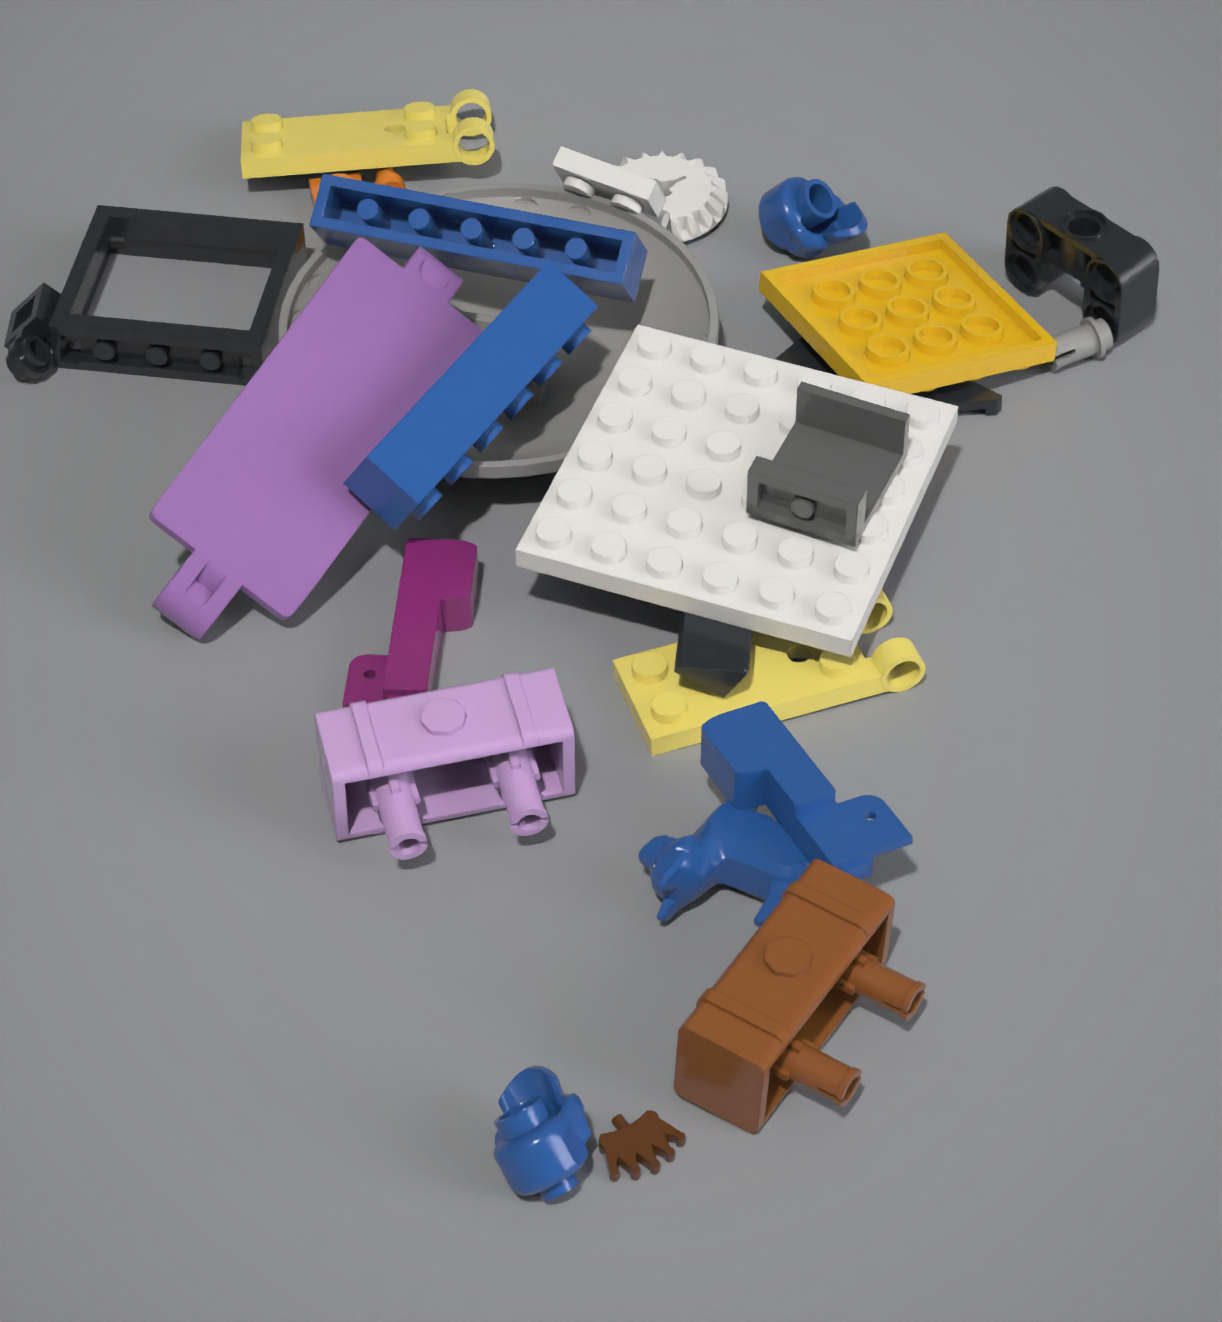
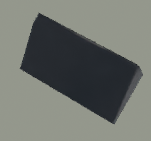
(712, 653)

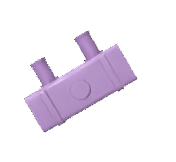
(447, 758)

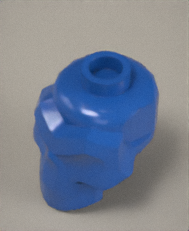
(808, 217)
(540, 1135)

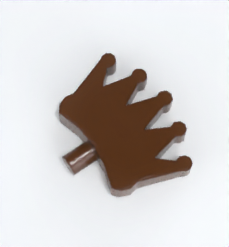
(638, 1144)

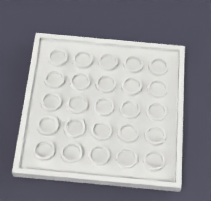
(661, 495)

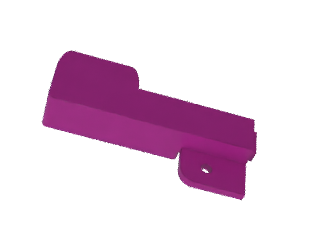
(433, 597)

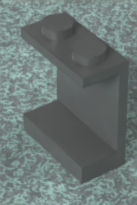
(830, 465)

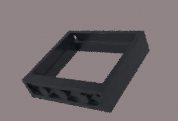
(173, 348)

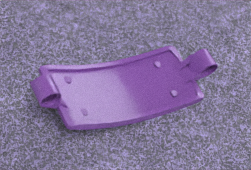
(266, 485)

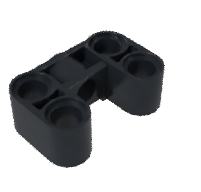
(1063, 236)

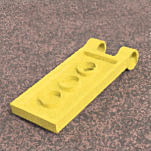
(364, 139)
(673, 708)

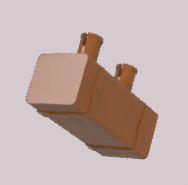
(787, 996)

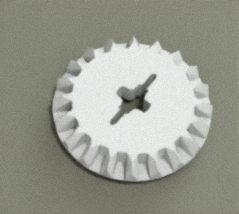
(695, 192)

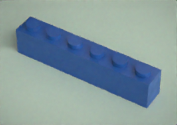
(479, 236)
(470, 396)

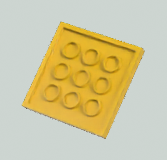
(907, 315)

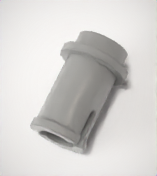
(1087, 340)

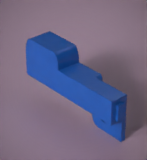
(762, 764)

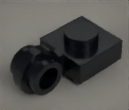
(29, 334)

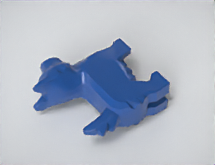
(731, 849)

